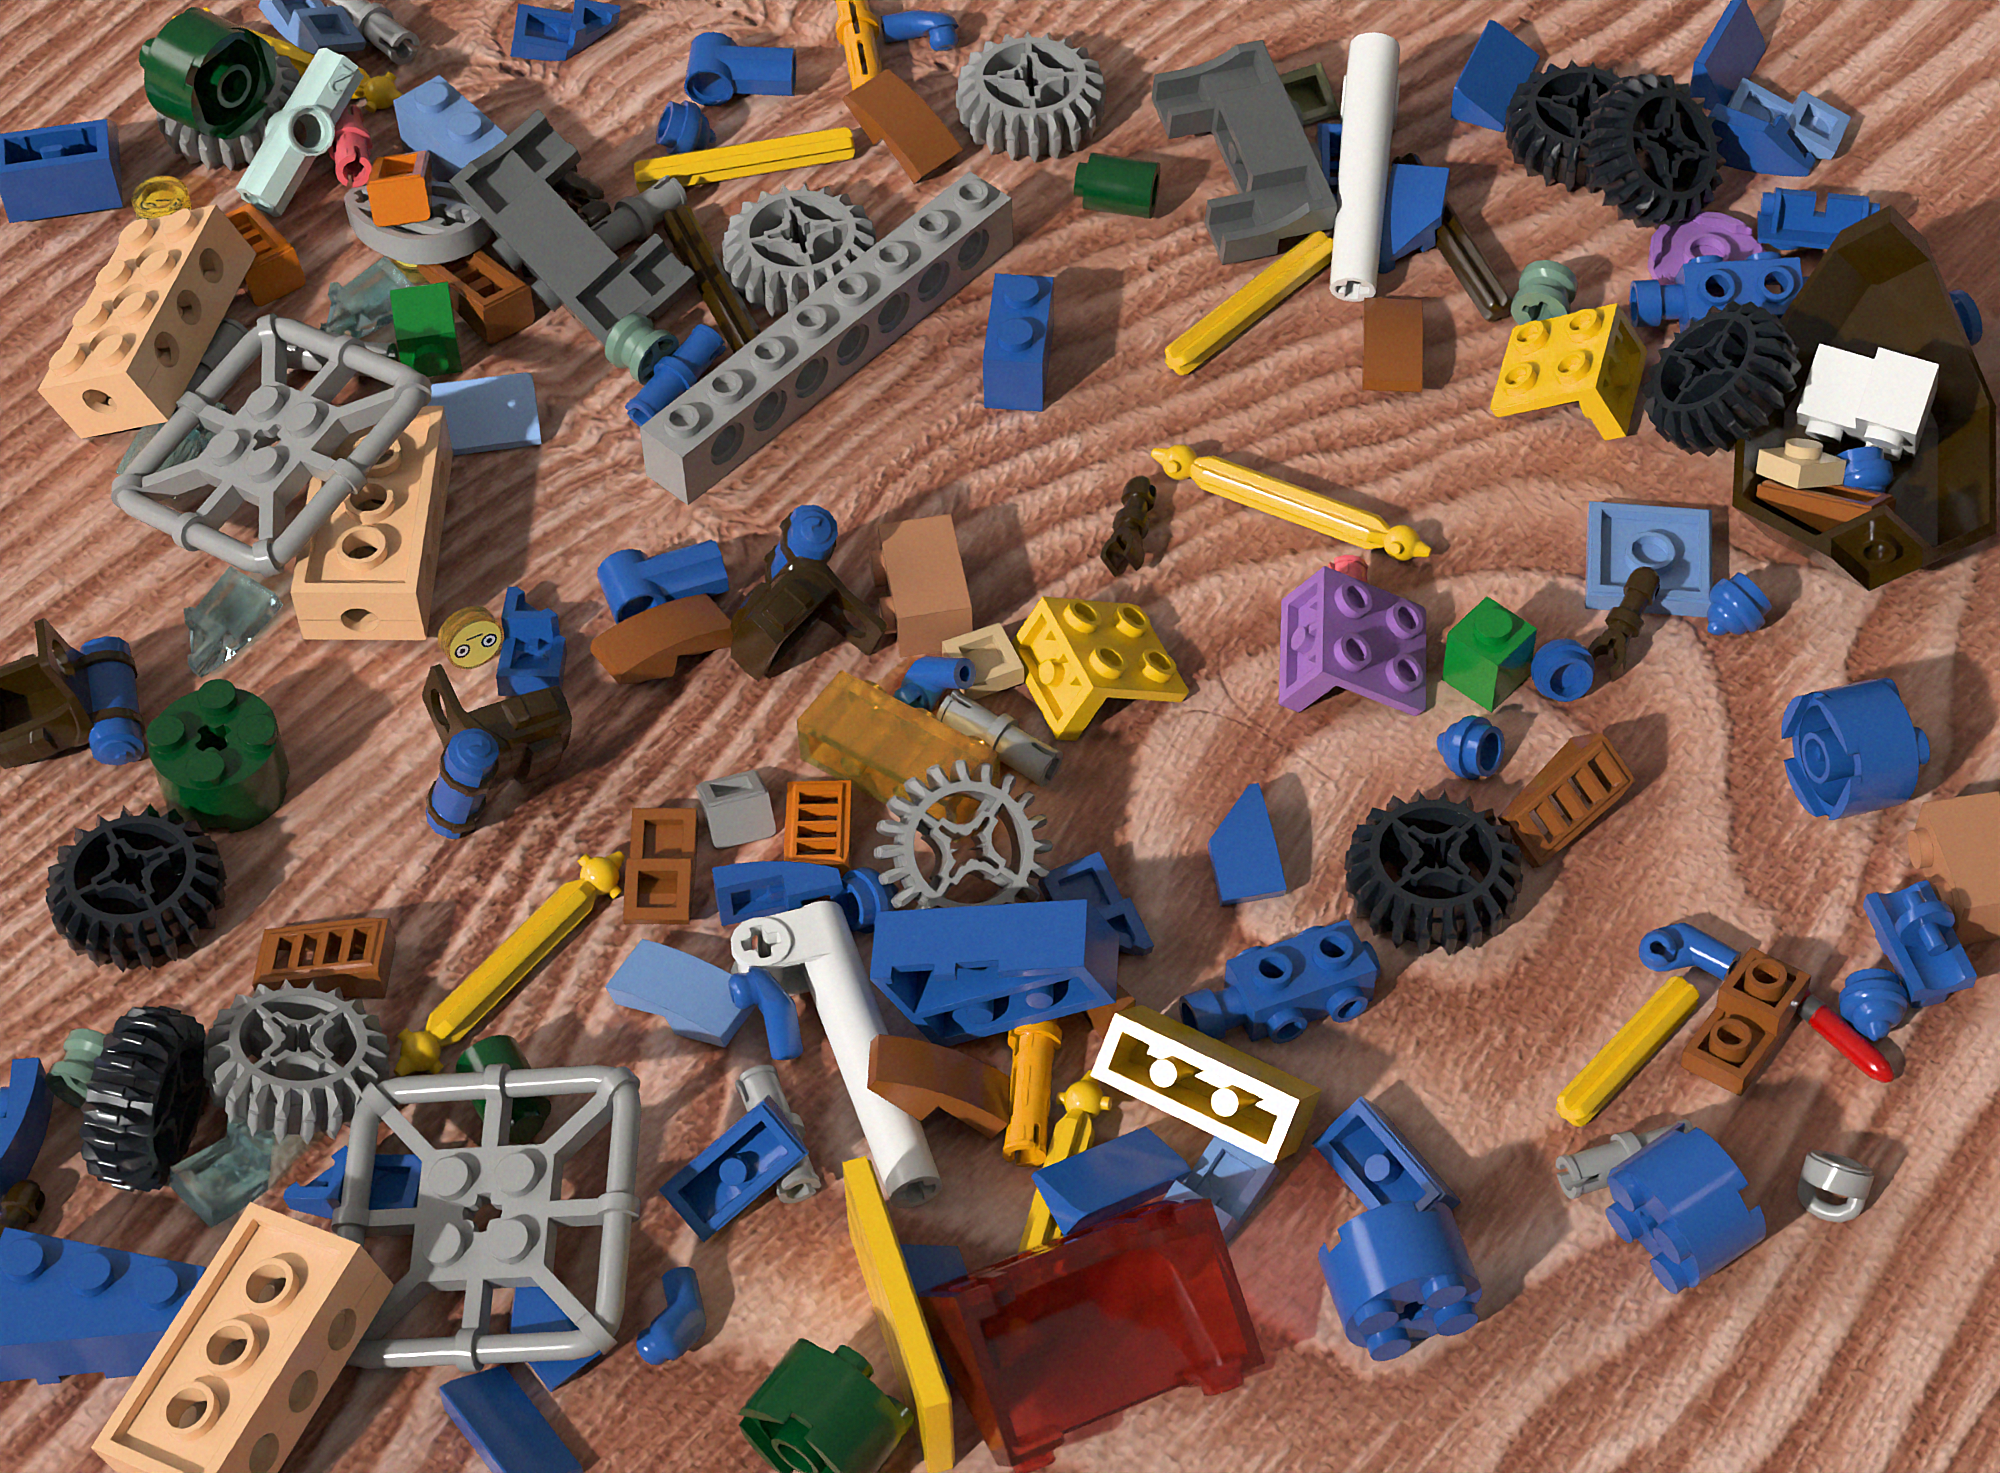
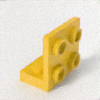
(1574, 358)
(1092, 651)

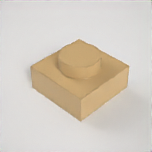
(1801, 465)
(993, 658)

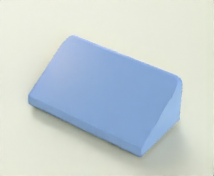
(489, 412)

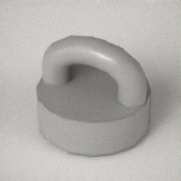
(1836, 1175)

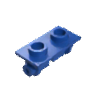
(1790, 221)

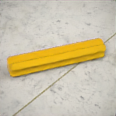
(1627, 1051)

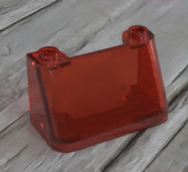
(1093, 1327)

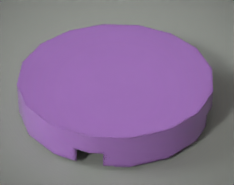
(1704, 235)

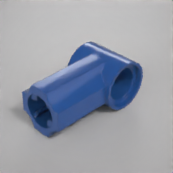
(722, 68)
(640, 583)

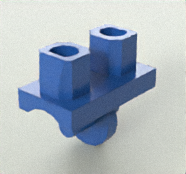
(1920, 943)

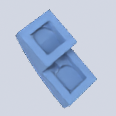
(313, 25)
(1814, 124)
(680, 988)
(1231, 1179)

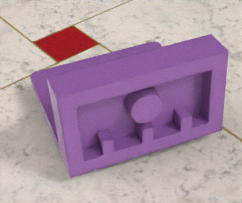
(1351, 639)

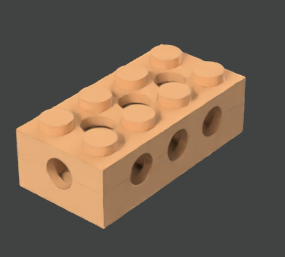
(147, 322)
(387, 592)
(248, 1352)

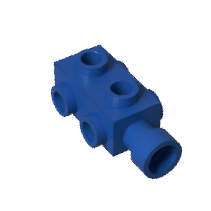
(1740, 279)
(1288, 985)

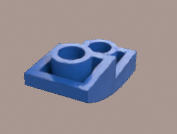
(23, 1121)

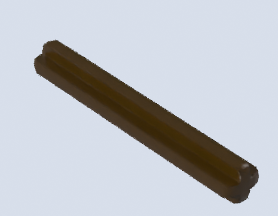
(1468, 260)
(712, 278)

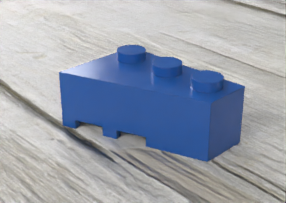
(994, 965)
(83, 1307)

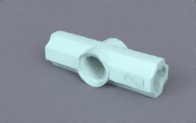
(318, 105)

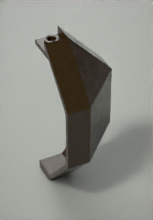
(1886, 293)

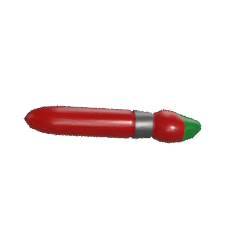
(1845, 1038)

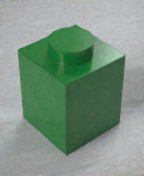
(426, 329)
(1489, 654)

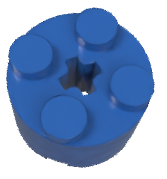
(1853, 749)
(1683, 1207)
(1401, 1278)

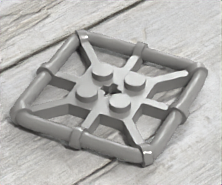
(241, 453)
(514, 1179)

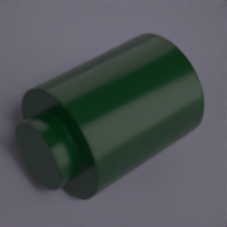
(1118, 185)
(527, 1112)

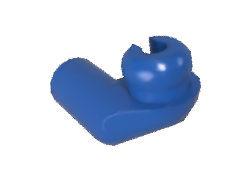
(921, 23)
(931, 677)
(1687, 946)
(776, 1005)
(677, 1325)

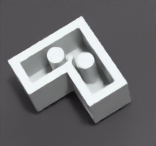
(1869, 399)

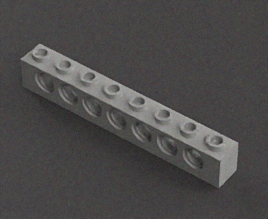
(826, 338)

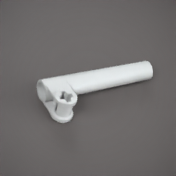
(1367, 125)
(817, 954)

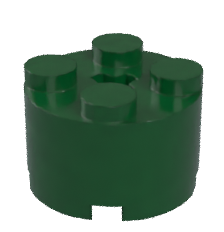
(208, 73)
(219, 757)
(823, 1414)

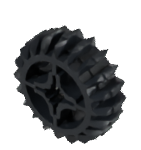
(1547, 121)
(1662, 163)
(1721, 378)
(1436, 894)
(109, 916)
(144, 1098)

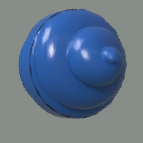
(684, 128)
(1867, 468)
(1736, 606)
(1563, 670)
(1472, 747)
(863, 897)
(1873, 1002)

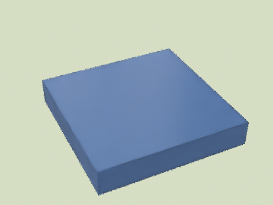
(1660, 537)

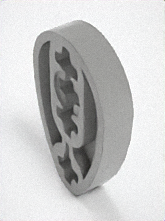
(447, 235)

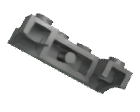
(1262, 146)
(541, 231)

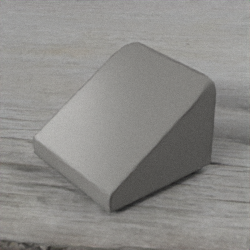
(736, 809)

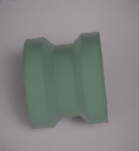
(1544, 292)
(638, 346)
(68, 1077)

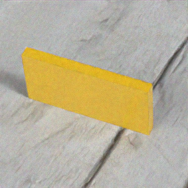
(899, 1315)

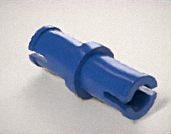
(676, 373)

